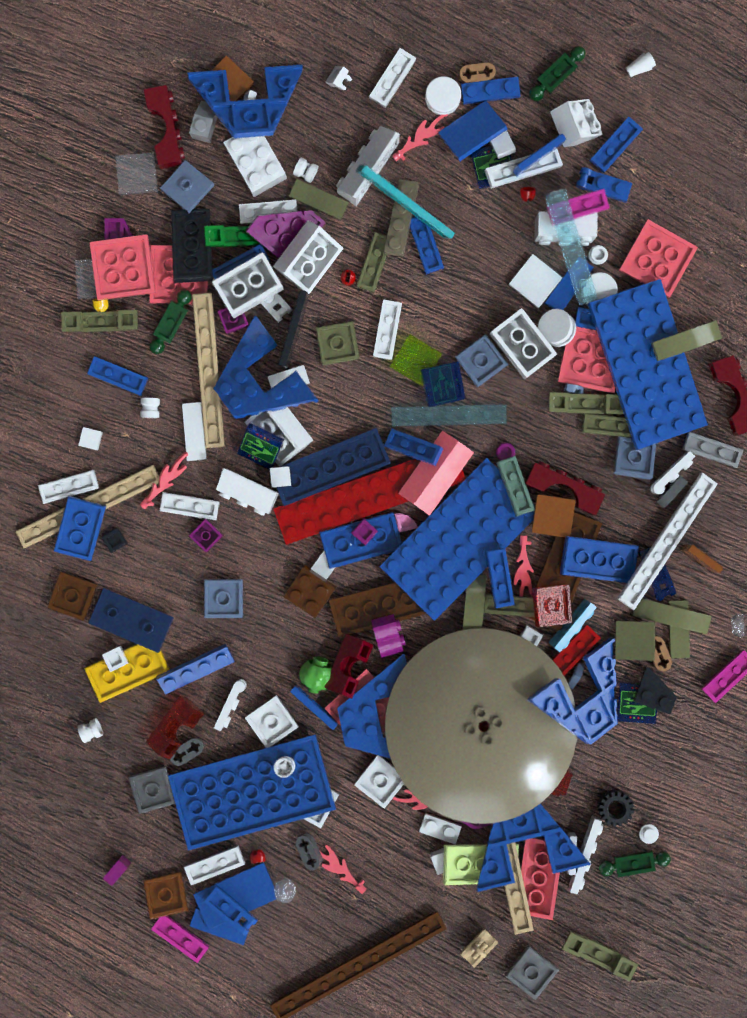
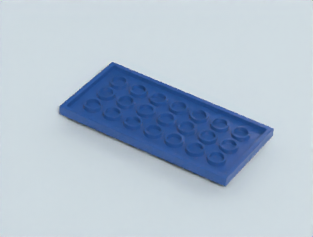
(654, 394)
(452, 542)
(247, 794)

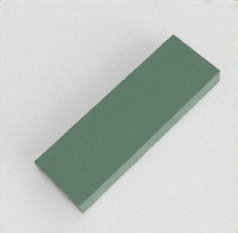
(515, 486)

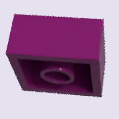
(232, 324)
(206, 535)
(117, 870)

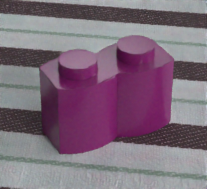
(387, 635)

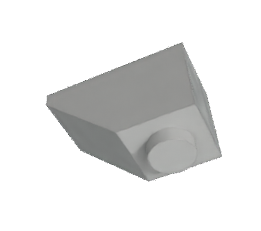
(203, 123)

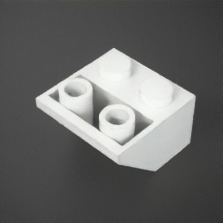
(576, 122)

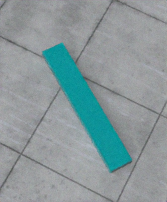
(405, 201)

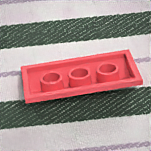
(430, 482)
(538, 879)

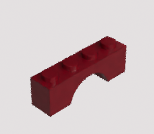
(168, 150)
(728, 373)
(587, 498)

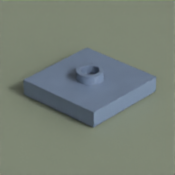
(187, 186)
(481, 360)
(632, 461)
(223, 598)

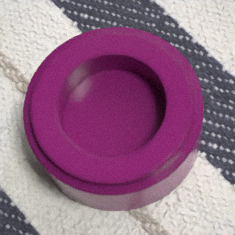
(505, 451)

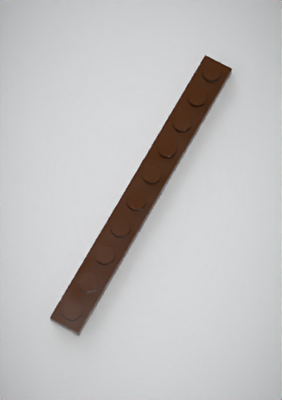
(358, 966)

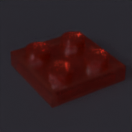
(552, 605)

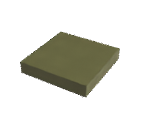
(337, 343)
(635, 640)

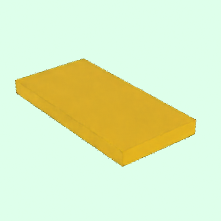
(142, 667)

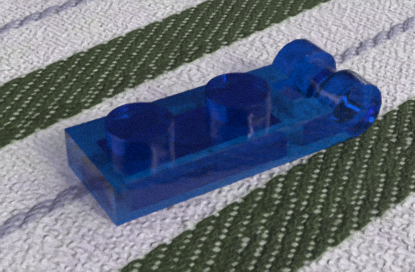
(662, 577)

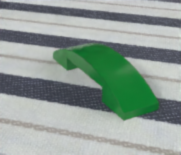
(228, 236)

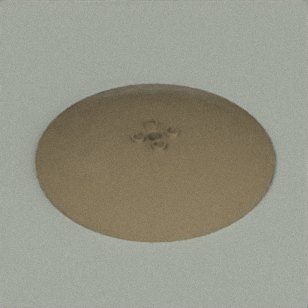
(436, 731)

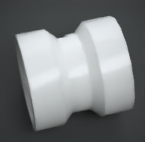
(305, 170)
(150, 408)
(90, 730)
(284, 766)

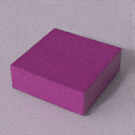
(364, 532)

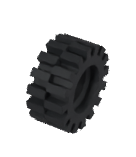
(609, 797)

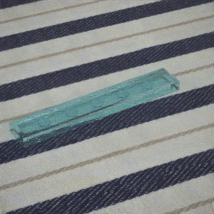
(571, 246)
(449, 415)

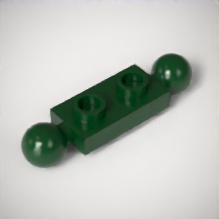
(557, 73)
(170, 321)
(634, 863)

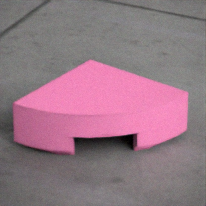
(405, 522)

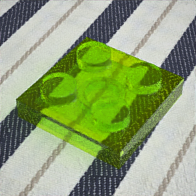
(413, 357)

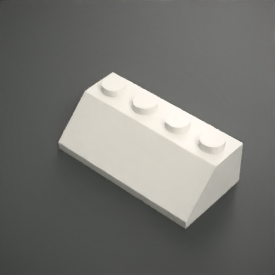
(374, 155)

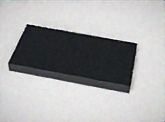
(190, 256)
(293, 330)

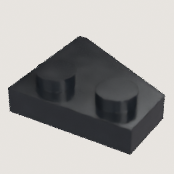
(654, 693)

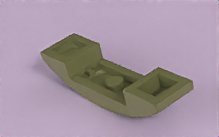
(99, 321)
(686, 340)
(584, 403)
(474, 604)
(672, 616)
(600, 955)

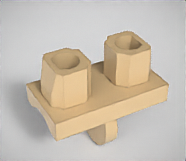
(479, 947)

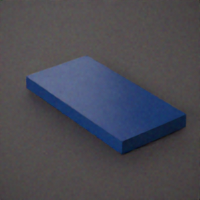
(340, 551)
(598, 559)
(248, 888)

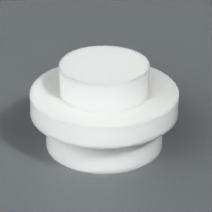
(598, 255)
(648, 833)

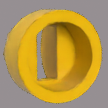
(101, 305)

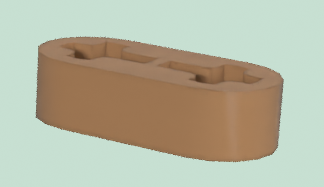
(477, 68)
(664, 653)

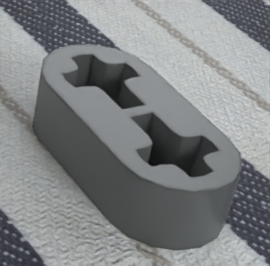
(671, 492)
(189, 755)
(309, 851)

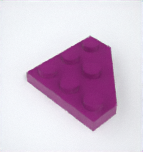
(279, 229)

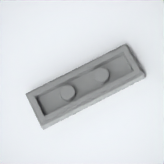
(712, 449)

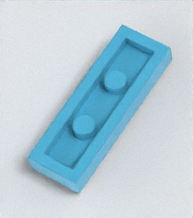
(579, 616)

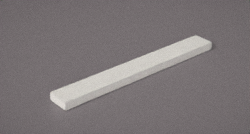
(667, 541)

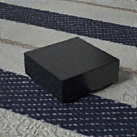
(114, 540)

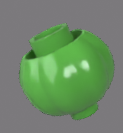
(315, 674)

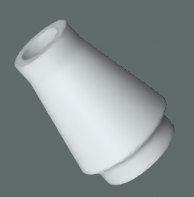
(641, 64)

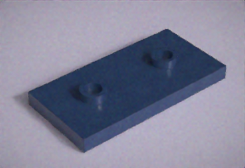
(131, 620)

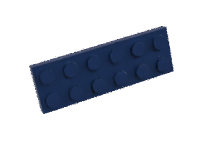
(334, 466)

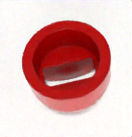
(527, 192)
(352, 277)
(257, 856)

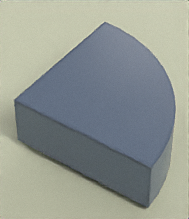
(573, 389)
(578, 670)

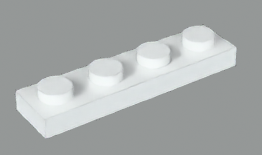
(504, 174)
(589, 846)

